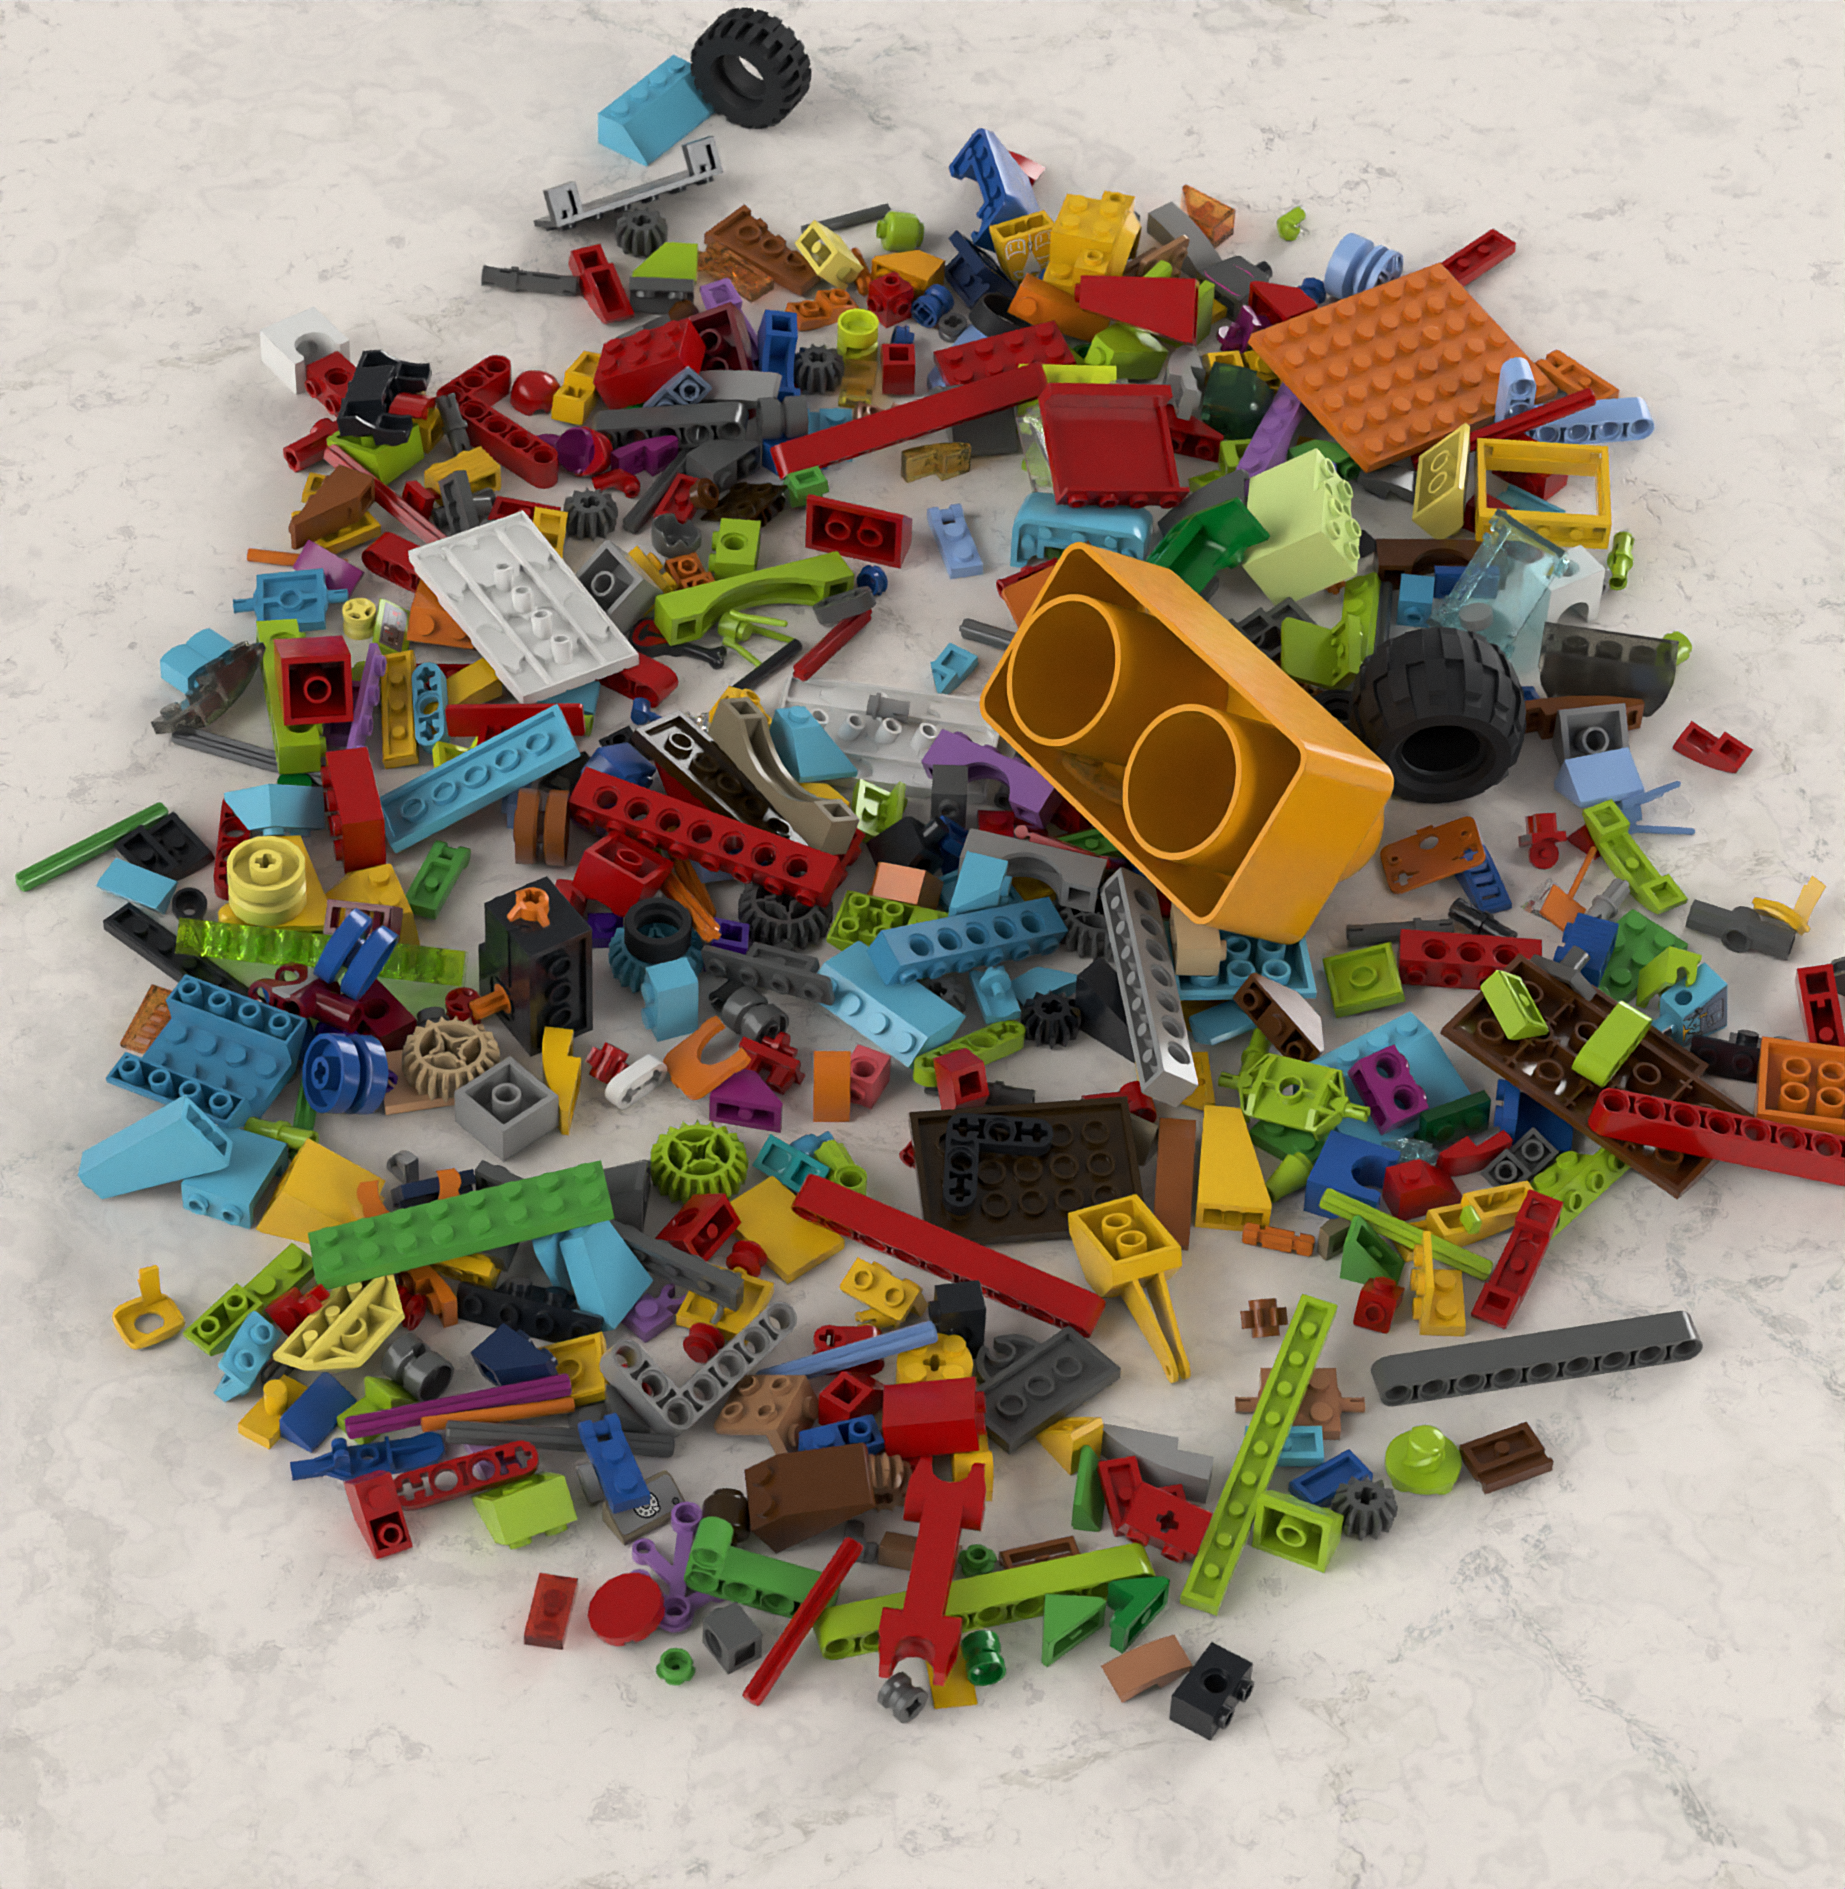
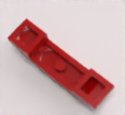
(1519, 1260)

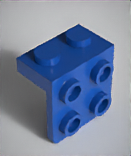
(1522, 1113)

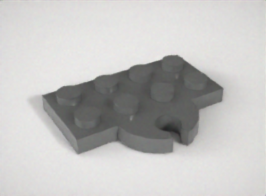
(1038, 1383)

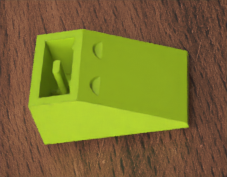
(865, 915)

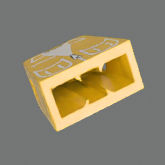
(1023, 244)

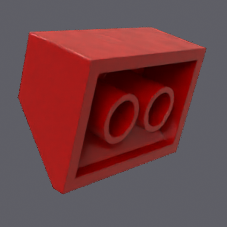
(857, 531)

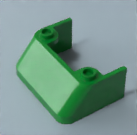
(1208, 542)

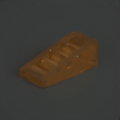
(149, 1007)

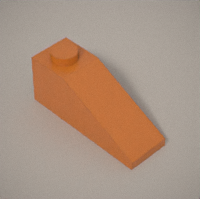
(1042, 302)

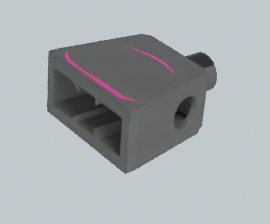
(1233, 281)

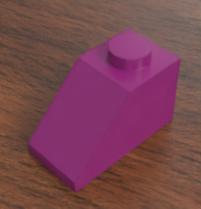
(746, 1103)

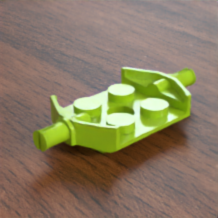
(1314, 1108)

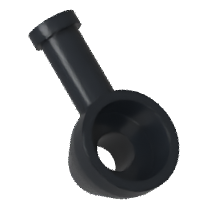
(189, 899)

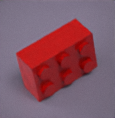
(642, 363)
(354, 809)

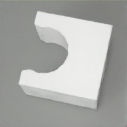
(298, 342)
(1577, 587)

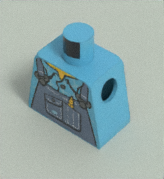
(1694, 1009)

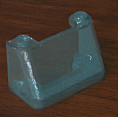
(1509, 575)

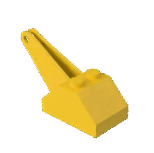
(1129, 1250)

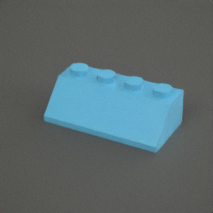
(654, 113)
(894, 1017)

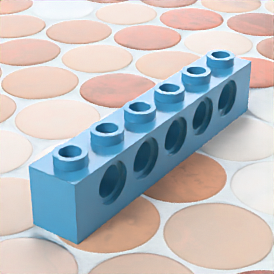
(967, 941)

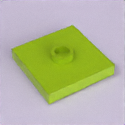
(1363, 980)

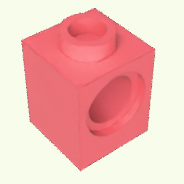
(868, 1075)

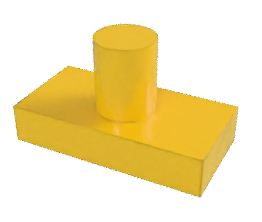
(263, 1419)

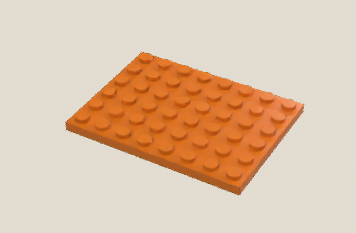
(1395, 365)

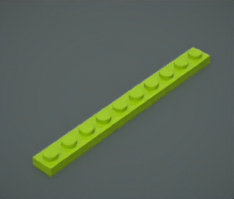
(1258, 1455)

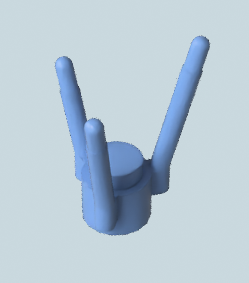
(1632, 811)

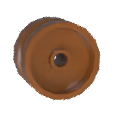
(545, 827)

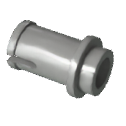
(887, 708)

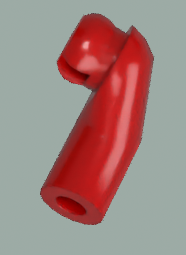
(620, 480)

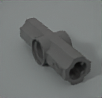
(1740, 929)

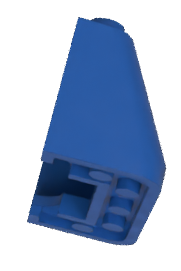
(1001, 181)

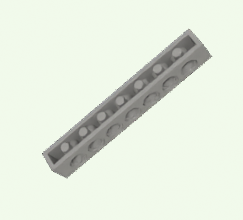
(1148, 988)

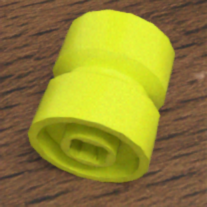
(858, 335)

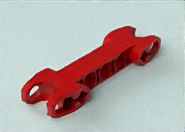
(922, 1624)

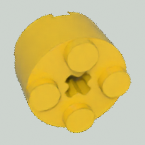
(937, 1361)

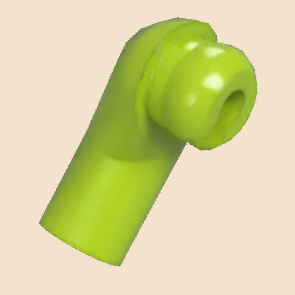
(1287, 224)

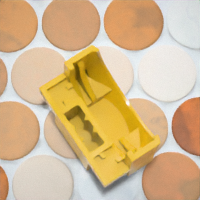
(1092, 239)

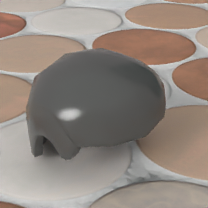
(673, 538)

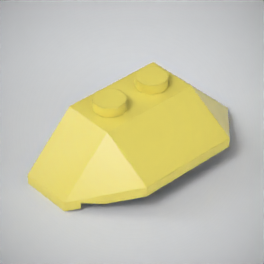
(345, 1327)

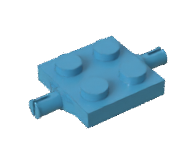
(292, 596)

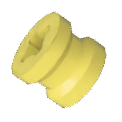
(359, 618)

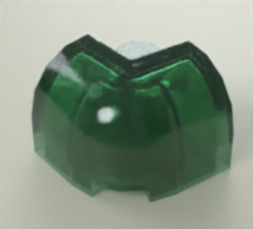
(1235, 401)

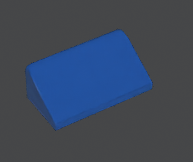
(315, 1412)

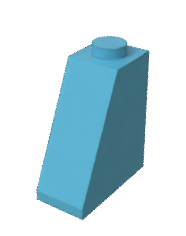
(603, 1272)

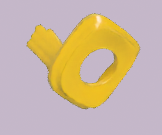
(1798, 916)
(150, 1302)

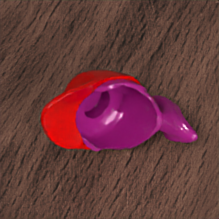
(581, 450)

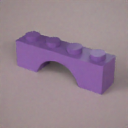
(1030, 793)

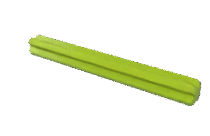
(1406, 1234)

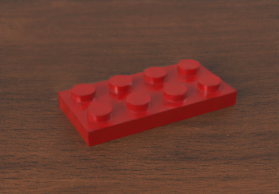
(1003, 353)

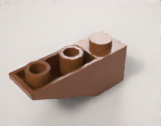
(336, 504)

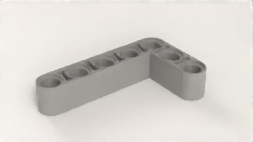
(708, 1378)

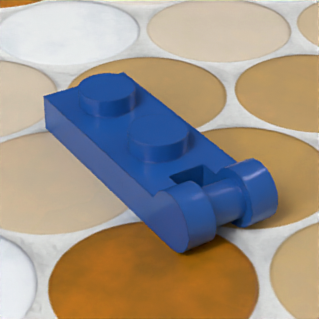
(614, 1464)

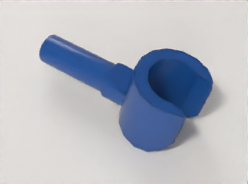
(641, 712)

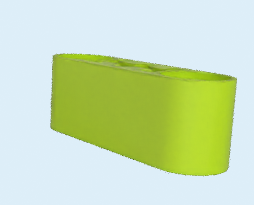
(1612, 1044)

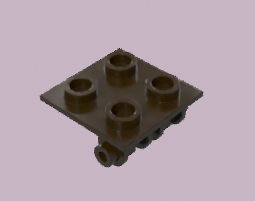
(749, 502)

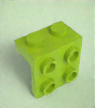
(1321, 654)

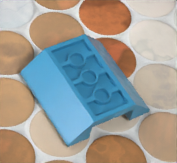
(218, 1052)

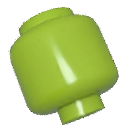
(900, 231)

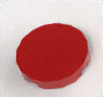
(626, 1609)

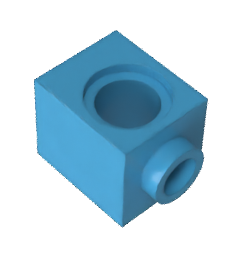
(1415, 600)

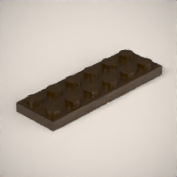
(709, 773)

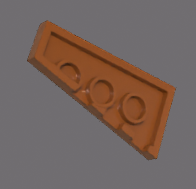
(762, 249)

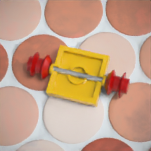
(713, 1323)

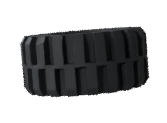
(769, 49)

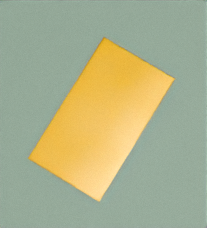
(957, 1689)

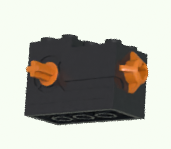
(535, 964)

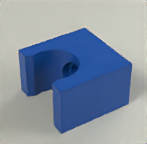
(1347, 1167)

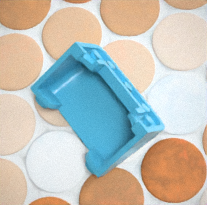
(1045, 524)

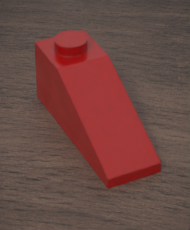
(1820, 1005)

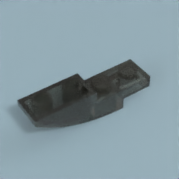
(217, 690)

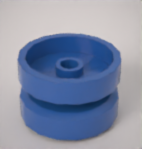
(352, 951)
(345, 1074)

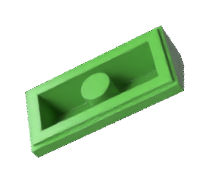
(1088, 1497)

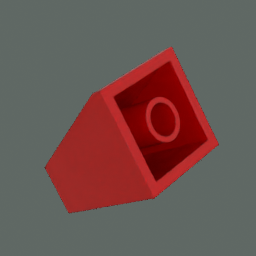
(314, 680)

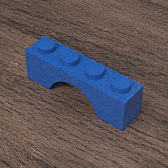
(777, 347)

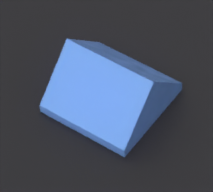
(1599, 778)

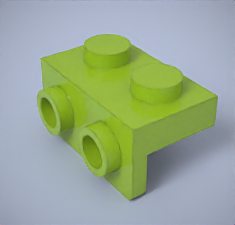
(877, 807)

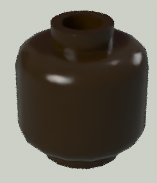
(732, 1507)

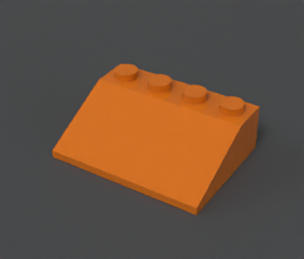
(1801, 1085)

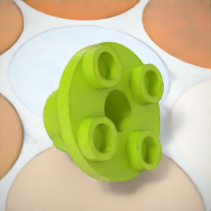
(1423, 1461)

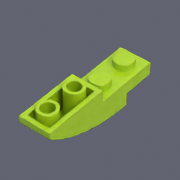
(221, 1322)

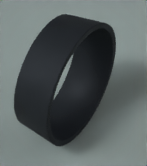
(985, 317)

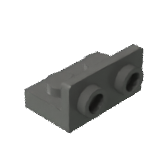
(658, 294)

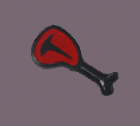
(649, 641)

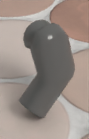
(855, 1529)

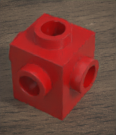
(890, 299)

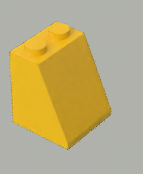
(315, 1194)

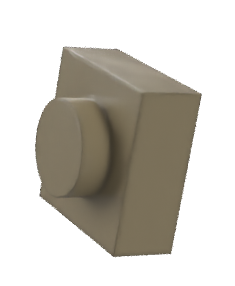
(1332, 1237)

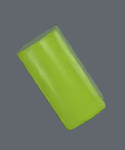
(1470, 1220)

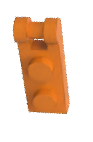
(1573, 376)

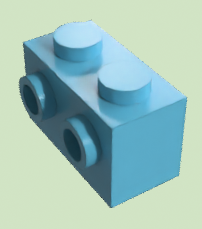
(670, 999)

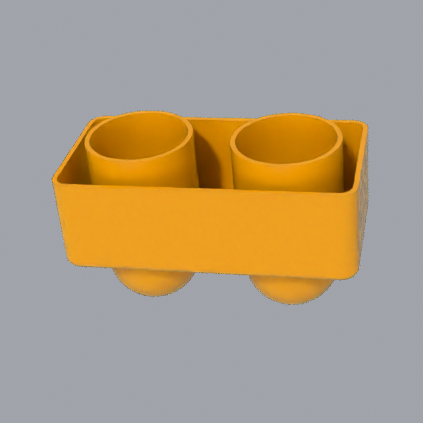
(1230, 772)

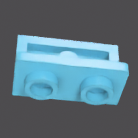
(246, 1356)

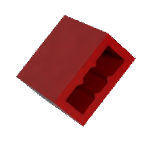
(933, 1417)

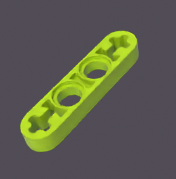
(998, 1039)

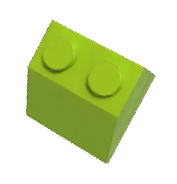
(382, 460)
(526, 1509)
(1296, 1530)

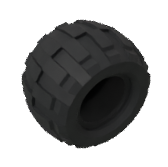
(1440, 713)

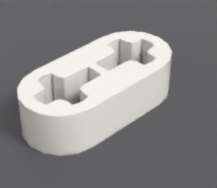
(636, 1081)

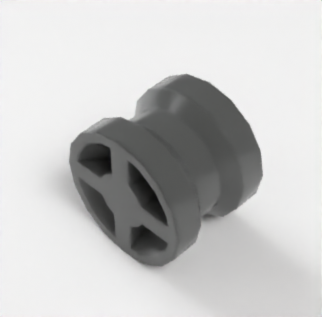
(902, 1697)

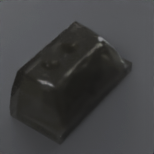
(1606, 664)

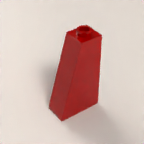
(1145, 303)

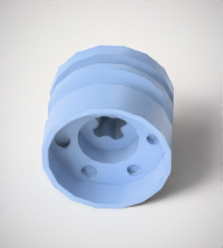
(1360, 266)

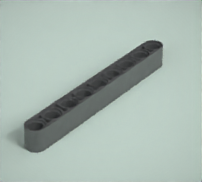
(1536, 1358)

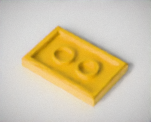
(788, 1240)

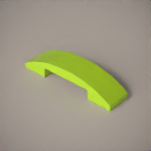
(1628, 862)

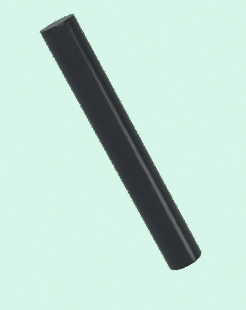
(769, 665)

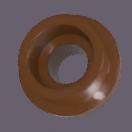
(704, 494)

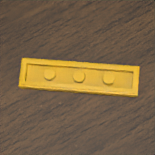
(397, 711)

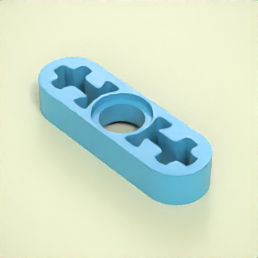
(422, 698)

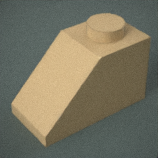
(1194, 946)

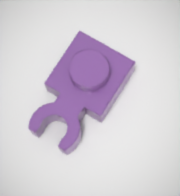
(653, 1315)

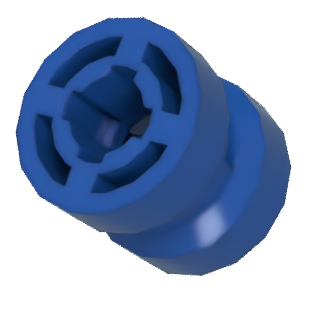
(932, 305)

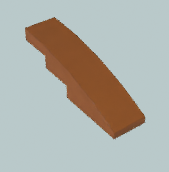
(1542, 712)
(1175, 1177)

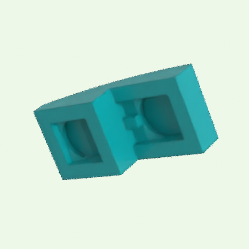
(787, 1163)

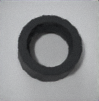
(657, 911)

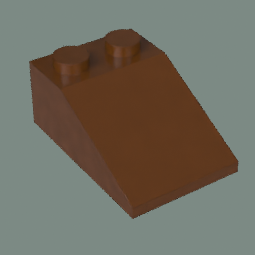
(807, 1493)

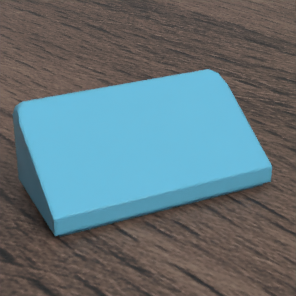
(138, 885)
(1220, 1023)

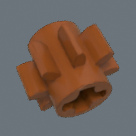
(1264, 1317)

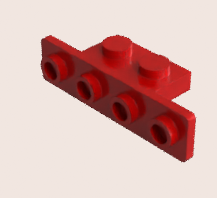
(492, 719)

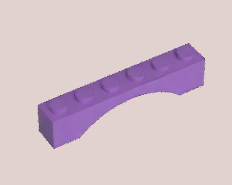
(1273, 435)

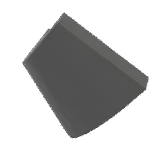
(1207, 496)
(1265, 627)

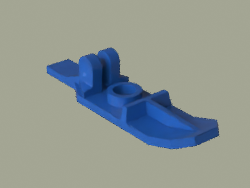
(390, 1455)

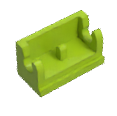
(1665, 972)

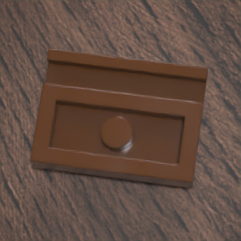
(1505, 1457)

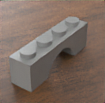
(1070, 874)

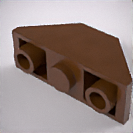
(1282, 1017)

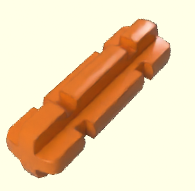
(864, 277)
(1278, 1239)

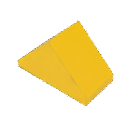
(1068, 1435)

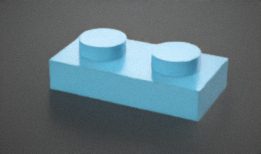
(1302, 1447)

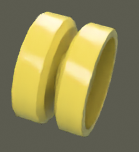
(266, 881)

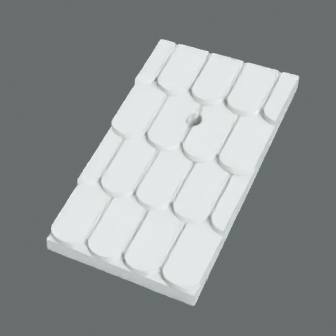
(523, 608)
(887, 748)

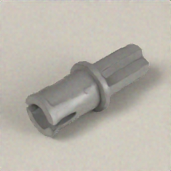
(1606, 905)

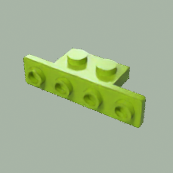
(1578, 1181)

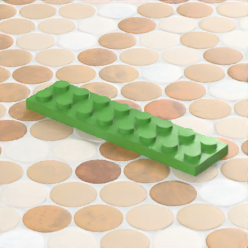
(460, 1225)

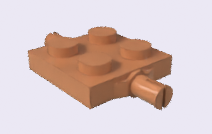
(1320, 1405)

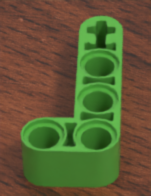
(744, 1575)

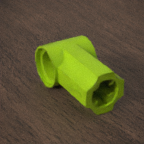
(842, 1166)

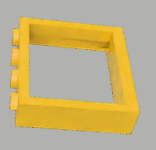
(1547, 458)

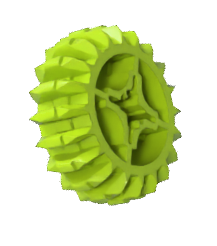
(698, 1155)

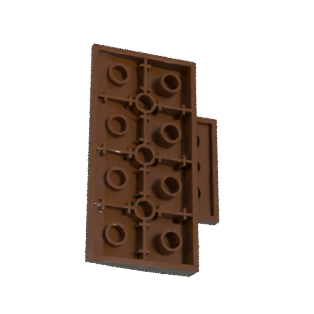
(1544, 1072)

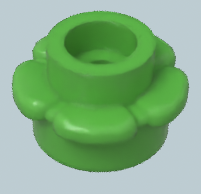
(972, 1567)
(675, 1659)

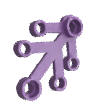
(673, 1575)

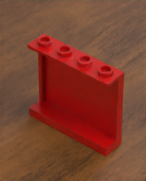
(1110, 445)

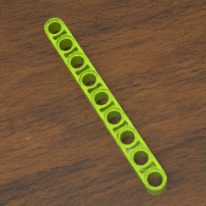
(987, 1598)

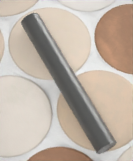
(853, 218)

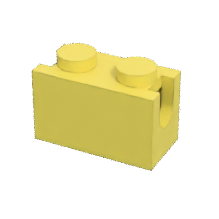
(831, 262)

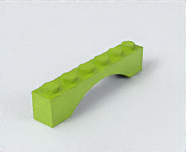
(693, 610)

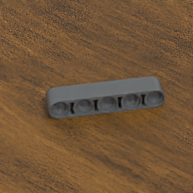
(689, 423)

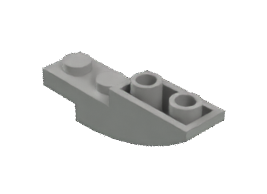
(1184, 376)

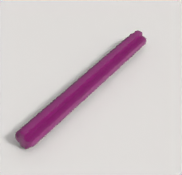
(410, 1415)

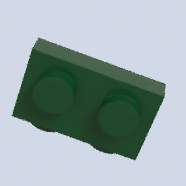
(1454, 1120)

